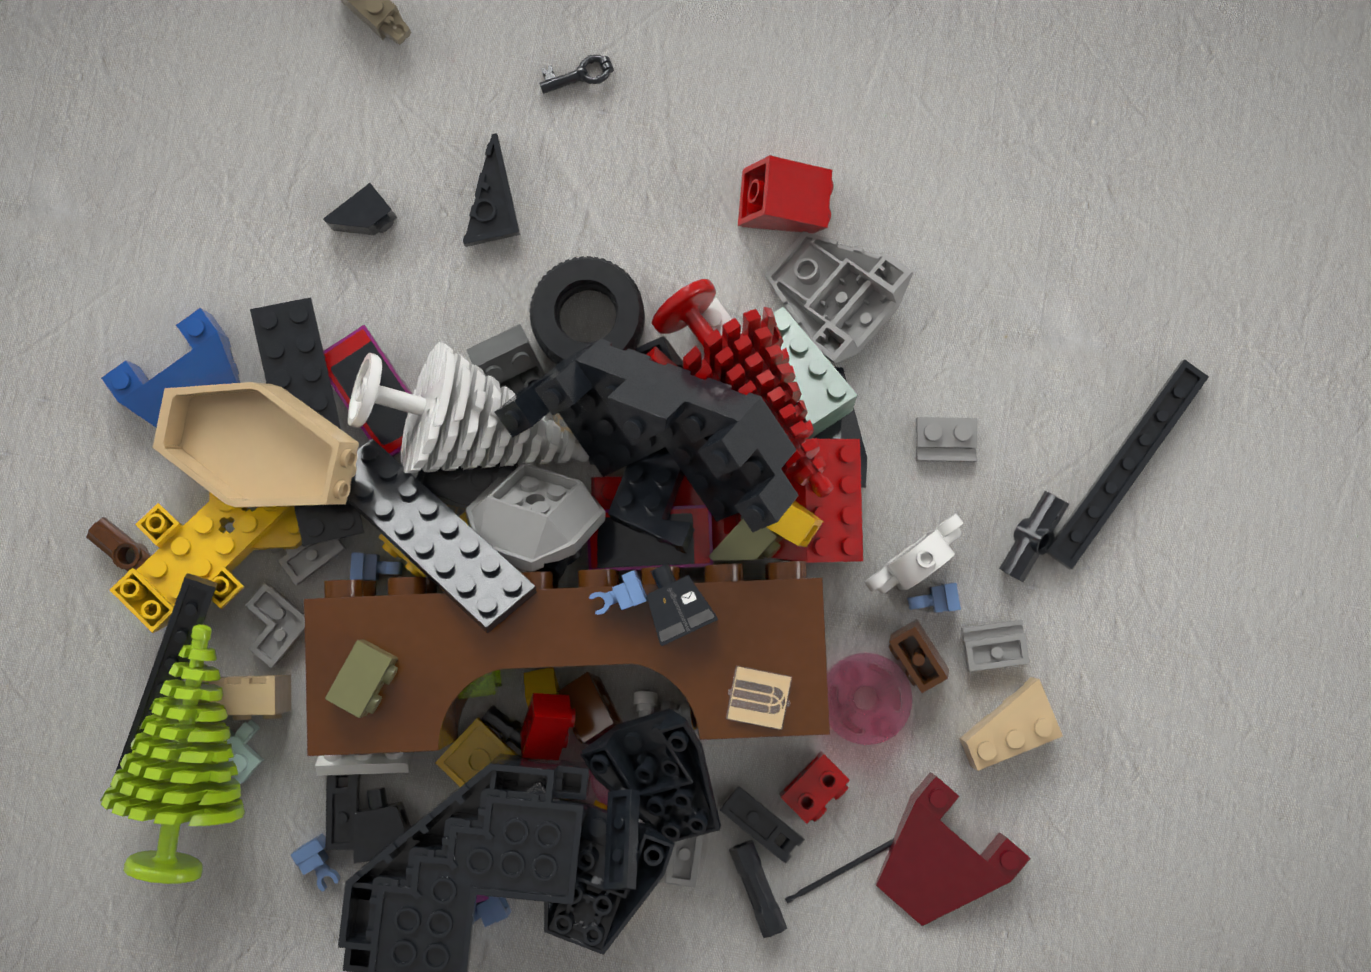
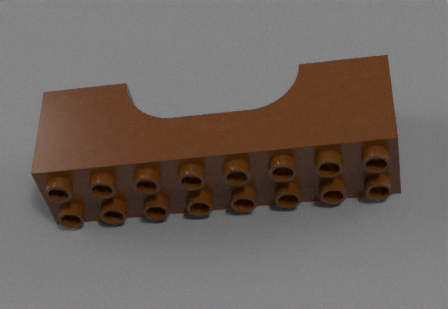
(441, 650)

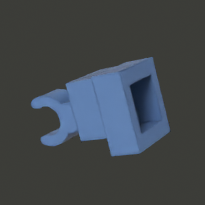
(369, 566)
(626, 594)
(941, 598)
(313, 857)
(492, 910)

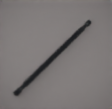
(843, 869)

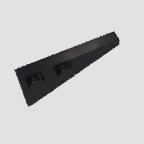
(493, 208)

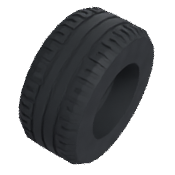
(578, 276)

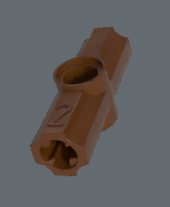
(116, 544)

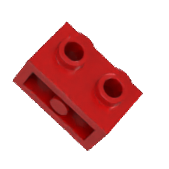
(546, 726)
(815, 788)

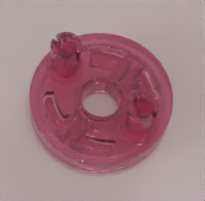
(879, 721)

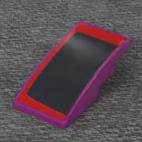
(343, 364)
(625, 549)

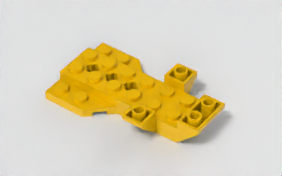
(200, 550)

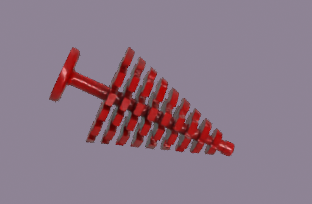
(749, 364)

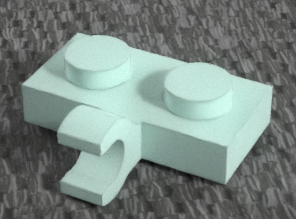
(244, 756)

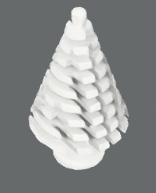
(455, 419)

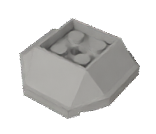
(535, 516)

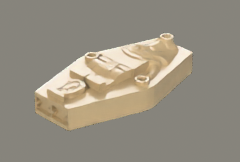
(255, 445)

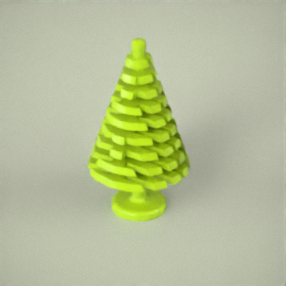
(179, 767)

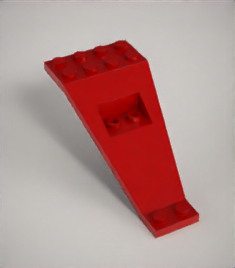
(838, 536)

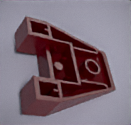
(932, 868)

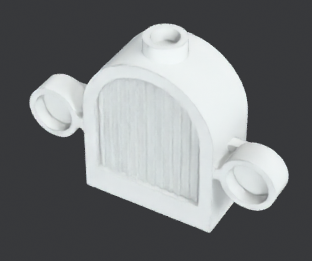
(918, 559)

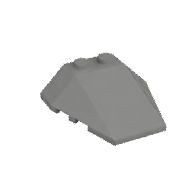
(838, 292)

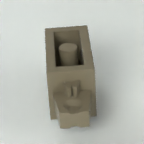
(381, 18)

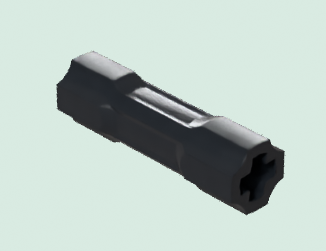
(757, 887)

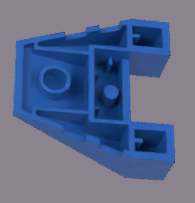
(206, 364)

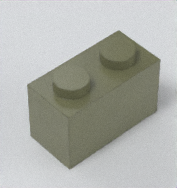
(362, 679)

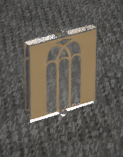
(759, 697)

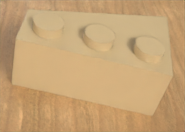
(255, 695)
(1012, 728)

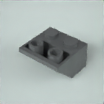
(508, 359)

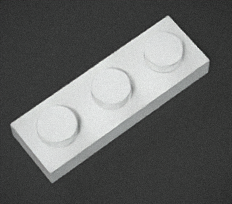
(364, 763)

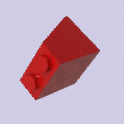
(785, 196)

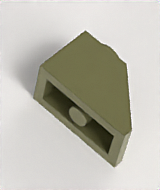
(747, 545)

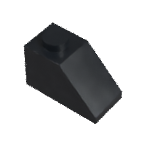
(362, 213)

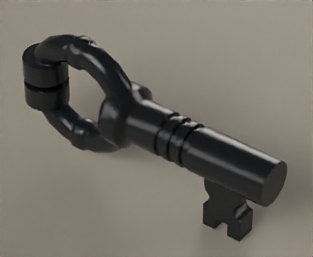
(580, 74)

